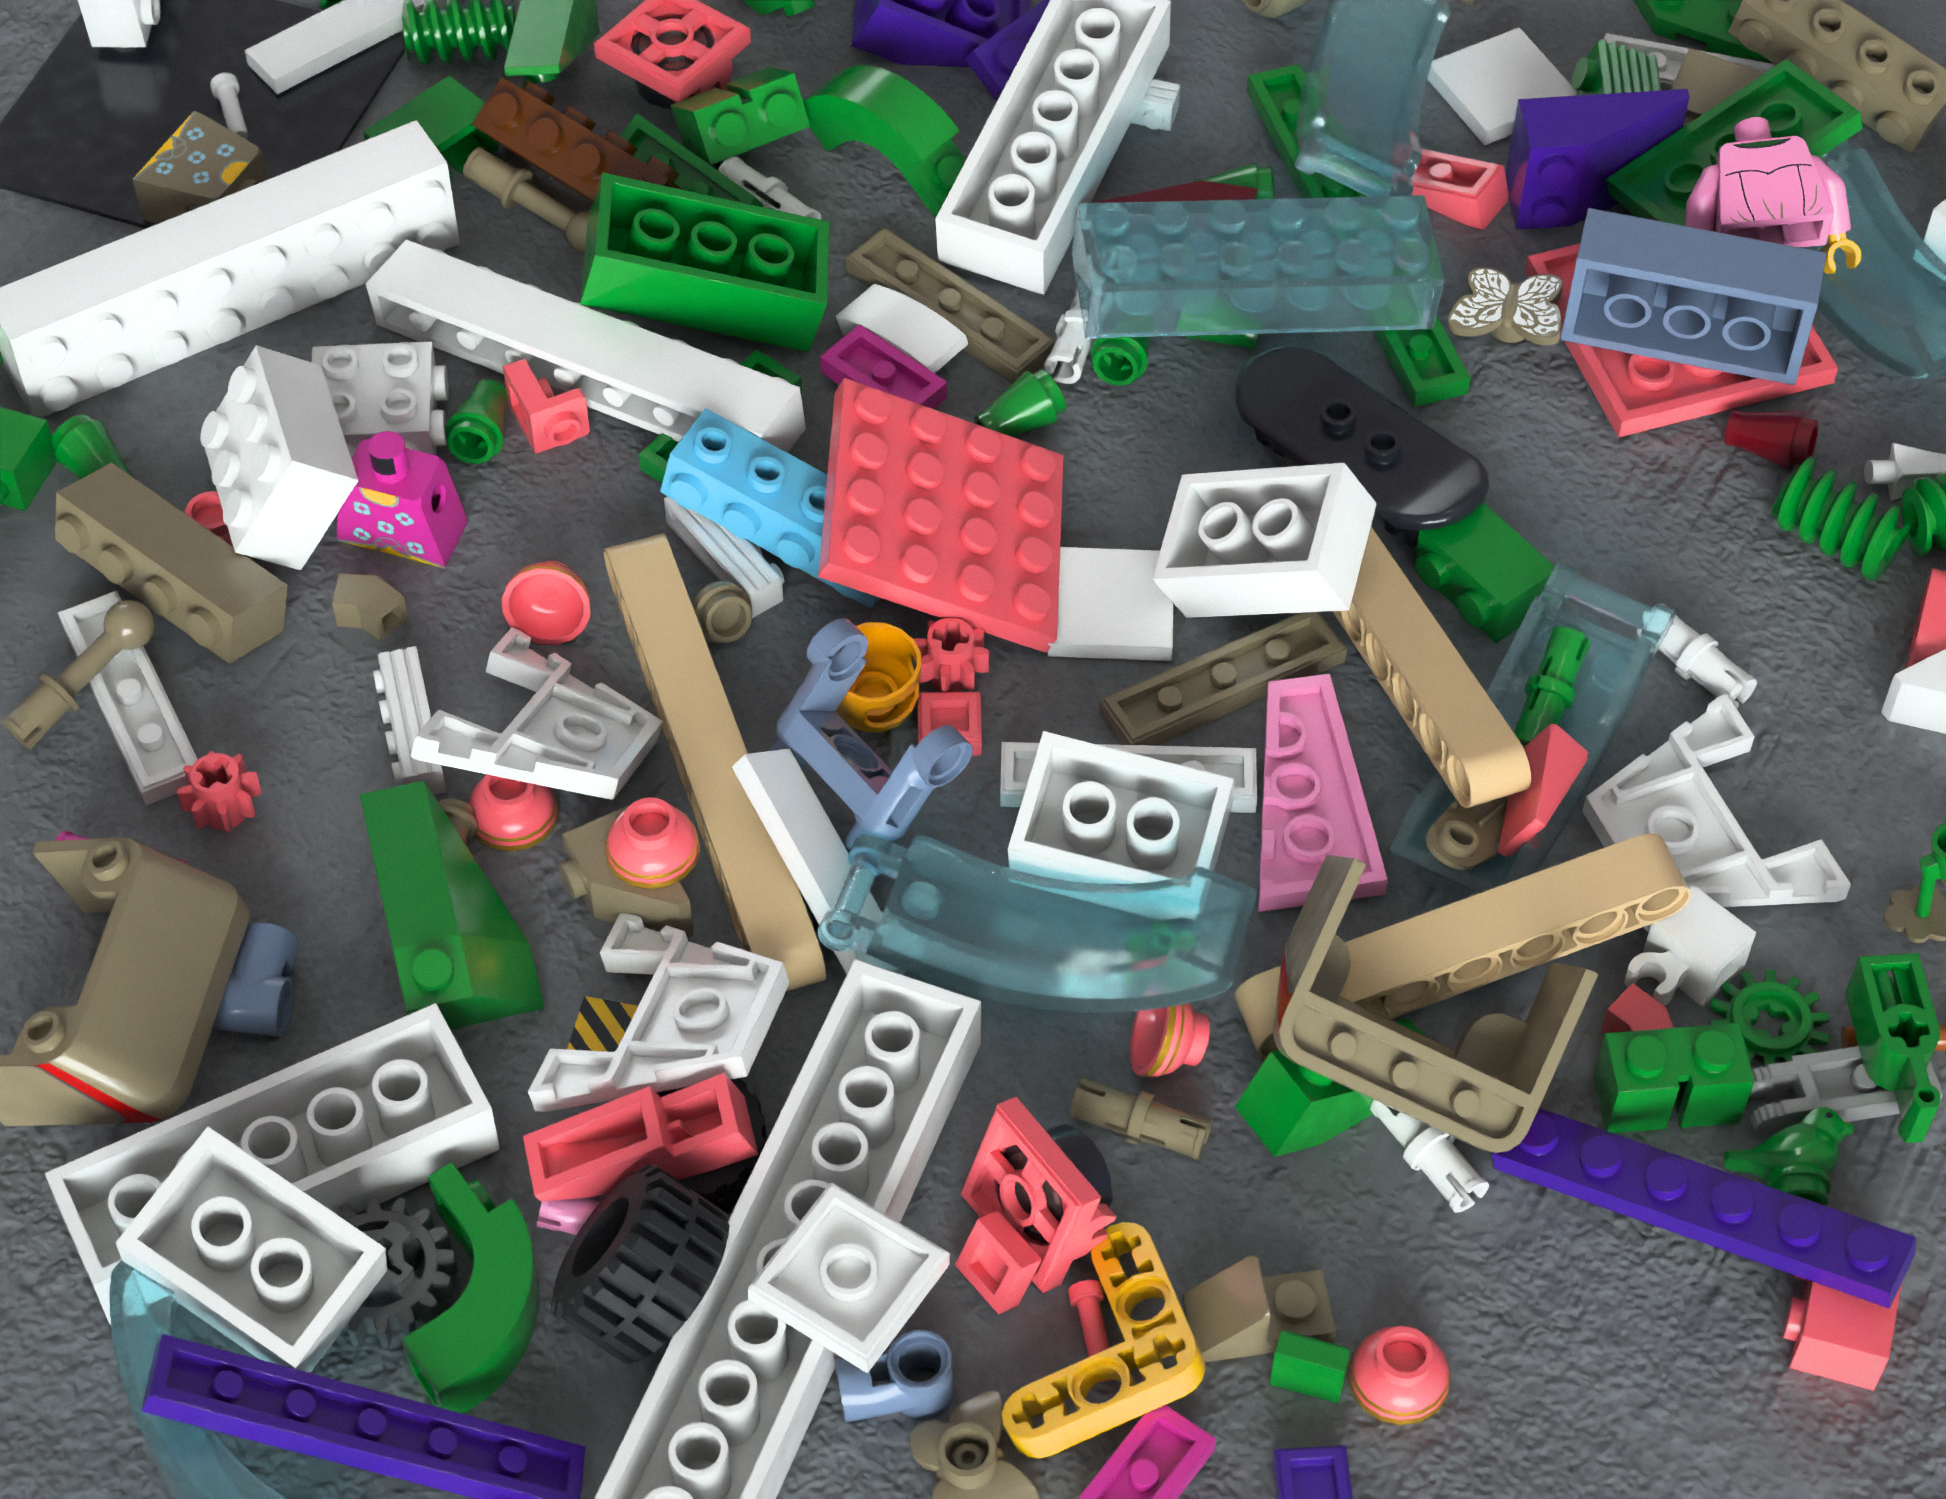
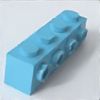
(753, 492)

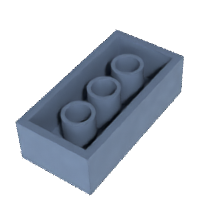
(1693, 296)

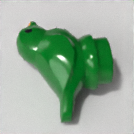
(1797, 1156)

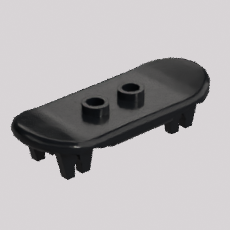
(1329, 416)

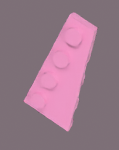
(1310, 796)

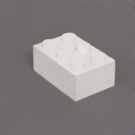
(278, 458)
(1265, 541)
(1116, 816)
(253, 1254)

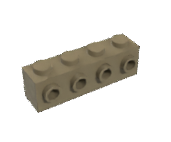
(1853, 57)
(170, 562)

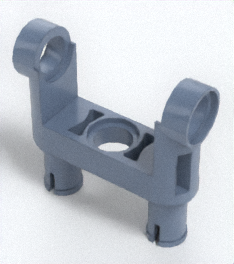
(817, 735)

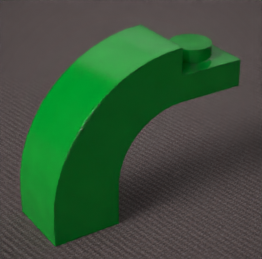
(895, 119)
(488, 1329)

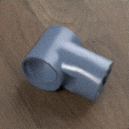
(260, 983)
(913, 1399)

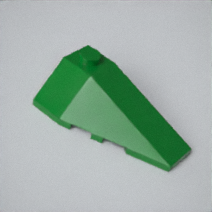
(444, 916)

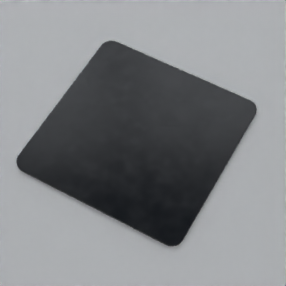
(107, 110)

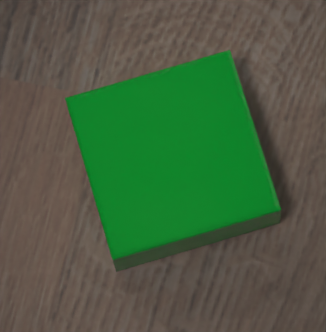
(1310, 1366)

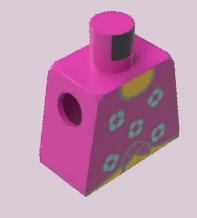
(401, 503)

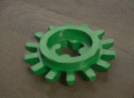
(1778, 1001)

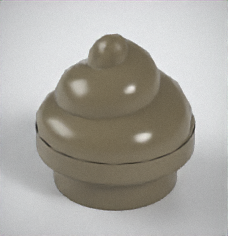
(723, 611)

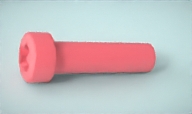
(1087, 1297)

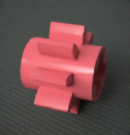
(952, 655)
(219, 791)

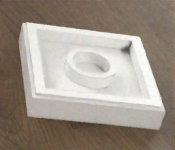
(1490, 77)
(1112, 606)
(849, 1277)

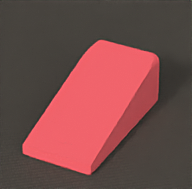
(1461, 187)
(1554, 765)

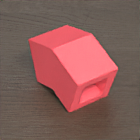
(1634, 1012)

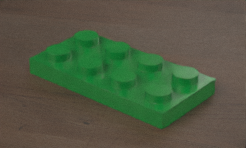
(1786, 96)

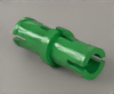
(1553, 684)

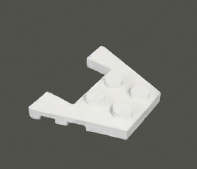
(561, 737)
(1678, 801)
(693, 1023)

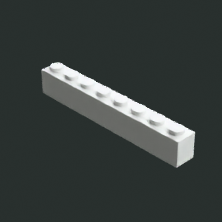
(613, 361)

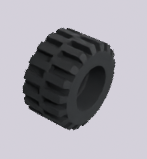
(640, 1264)

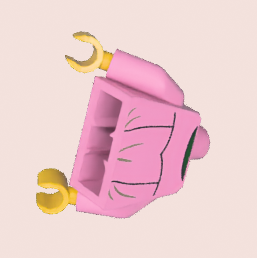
(1773, 194)

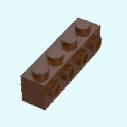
(562, 142)

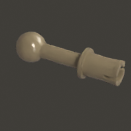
(515, 188)
(126, 627)

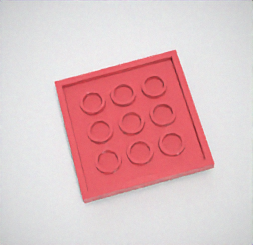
(1654, 392)
(942, 516)

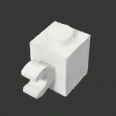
(1693, 950)

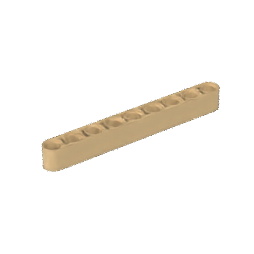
(704, 747)

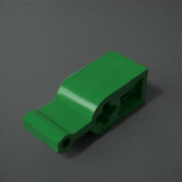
(1897, 1034)

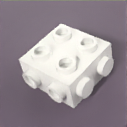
(387, 390)

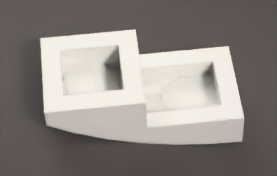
(904, 325)

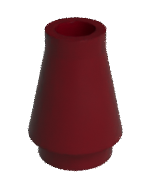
(1774, 436)

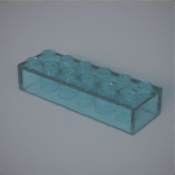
(1256, 266)

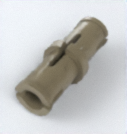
(1141, 1118)

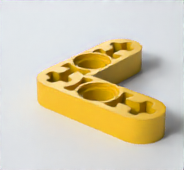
(1143, 1348)

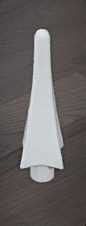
(1903, 468)

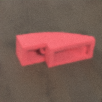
(679, 1132)

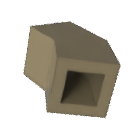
(368, 604)

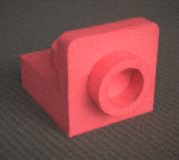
(542, 416)

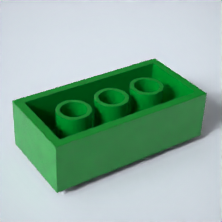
(705, 262)

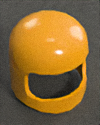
(887, 684)

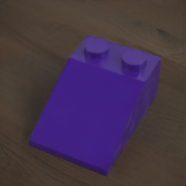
(930, 29)
(1573, 143)

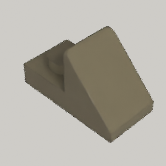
(1244, 1313)

